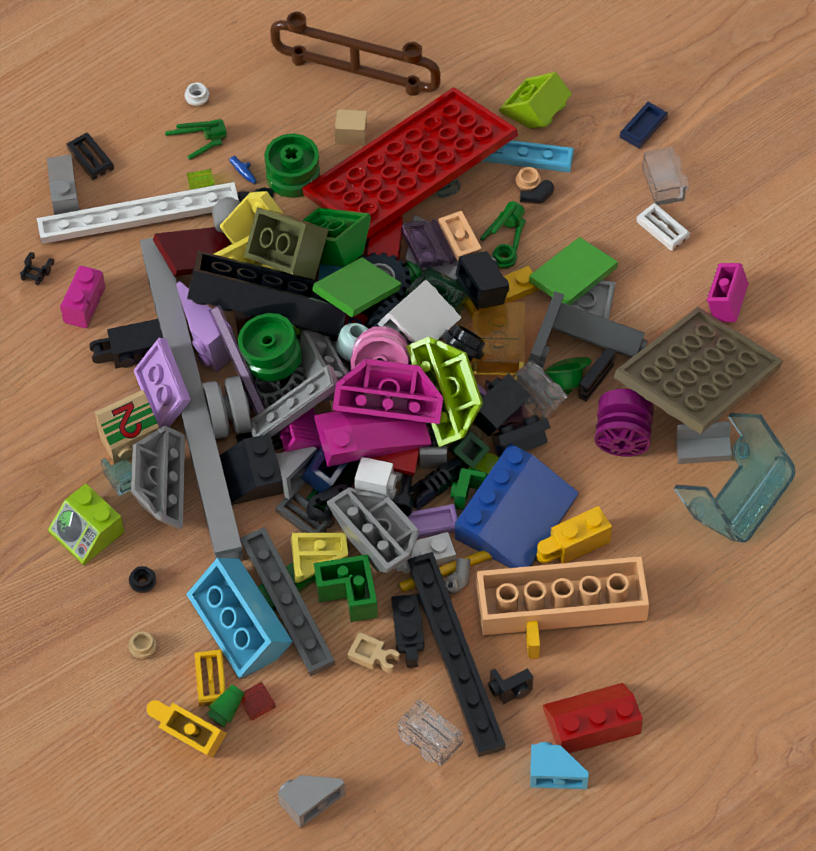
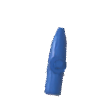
(243, 169)

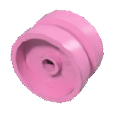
(380, 343)

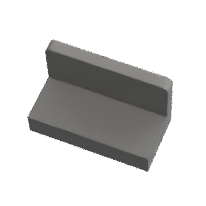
(709, 446)

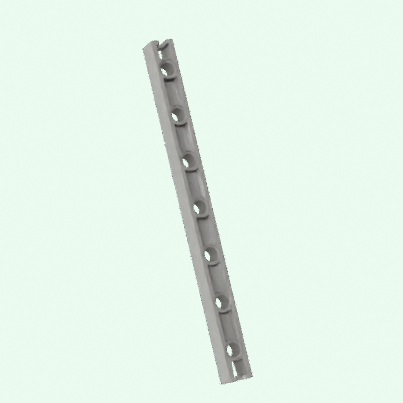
(195, 415)

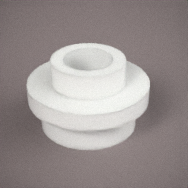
(196, 94)

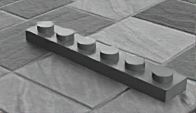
(287, 601)

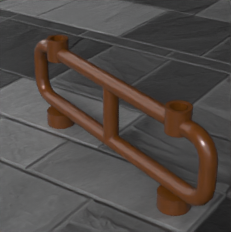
(410, 54)

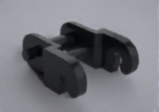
(44, 270)

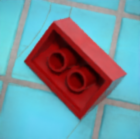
(594, 718)

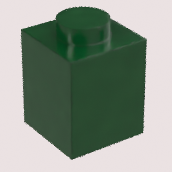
(469, 449)

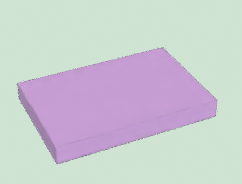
(162, 383)

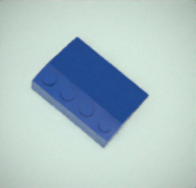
(514, 509)

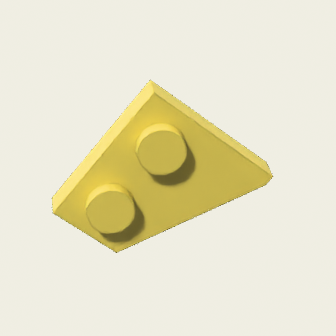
(314, 548)

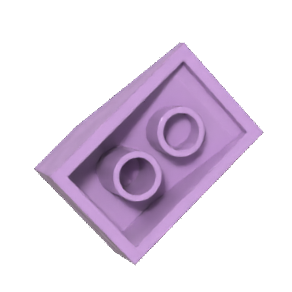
(204, 332)

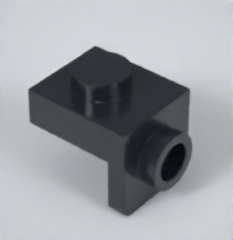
(513, 687)

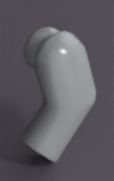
(459, 578)

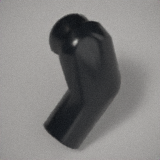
(539, 194)

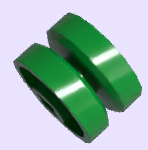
(291, 164)
(270, 347)

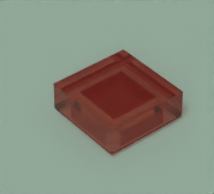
(257, 701)

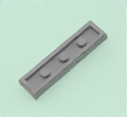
(295, 403)

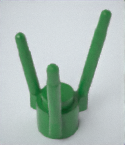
(212, 130)
(509, 217)

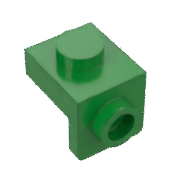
(468, 479)

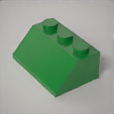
(345, 234)

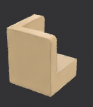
(351, 127)

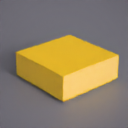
(532, 639)

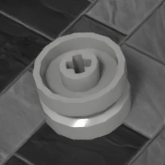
(231, 407)

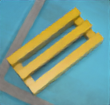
(208, 655)

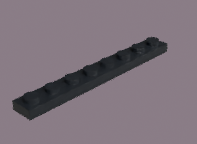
(456, 655)

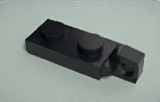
(408, 627)

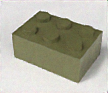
(286, 243)

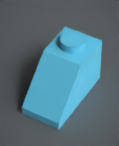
(555, 768)

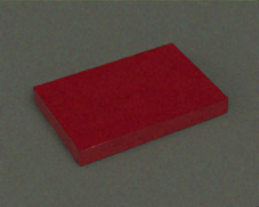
(181, 247)

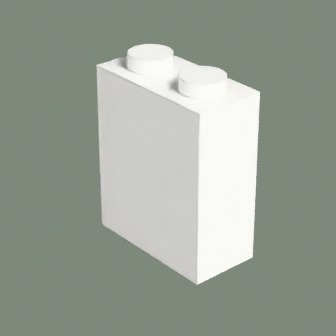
(421, 315)

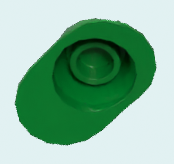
(568, 372)

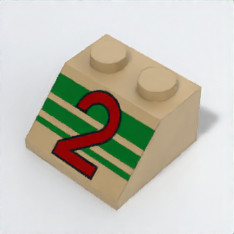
(125, 424)

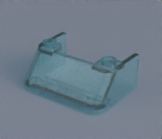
(752, 489)

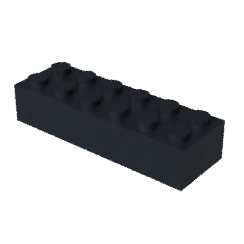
(261, 291)

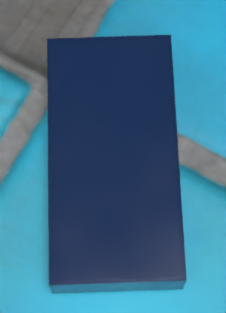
(643, 125)

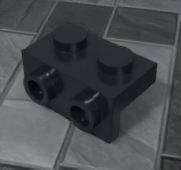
(524, 436)

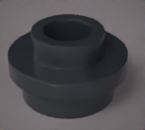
(142, 573)

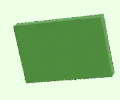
(573, 271)
(356, 287)

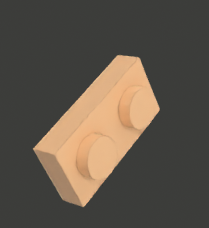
(459, 234)

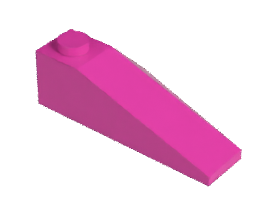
(354, 435)

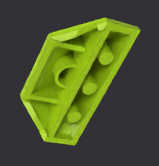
(454, 379)

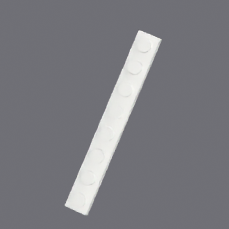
(133, 213)

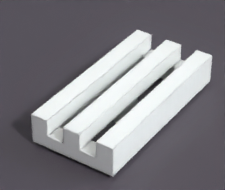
(659, 228)

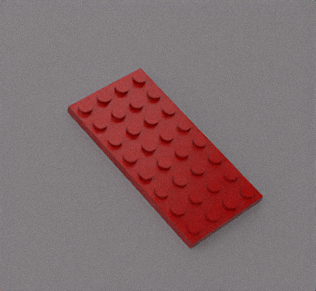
(412, 160)

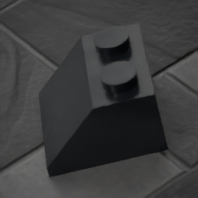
(251, 470)

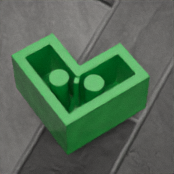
(351, 580)

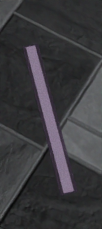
(237, 359)

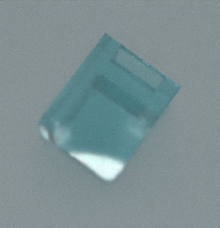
(118, 475)

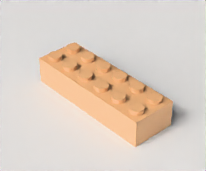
(562, 595)

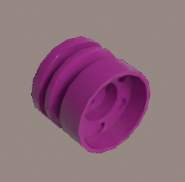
(624, 423)

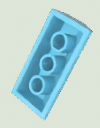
(238, 616)

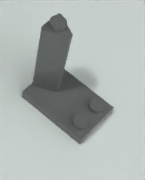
(587, 328)

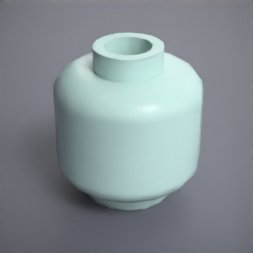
(347, 339)

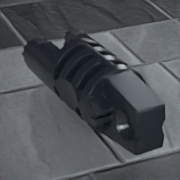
(436, 482)

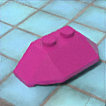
(389, 391)

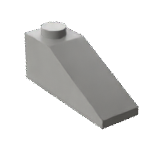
(62, 184)

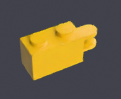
(575, 537)
(187, 727)

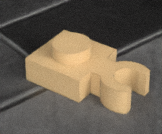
(369, 651)

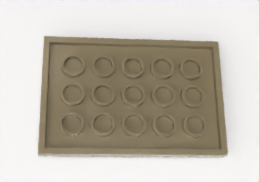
(698, 370)

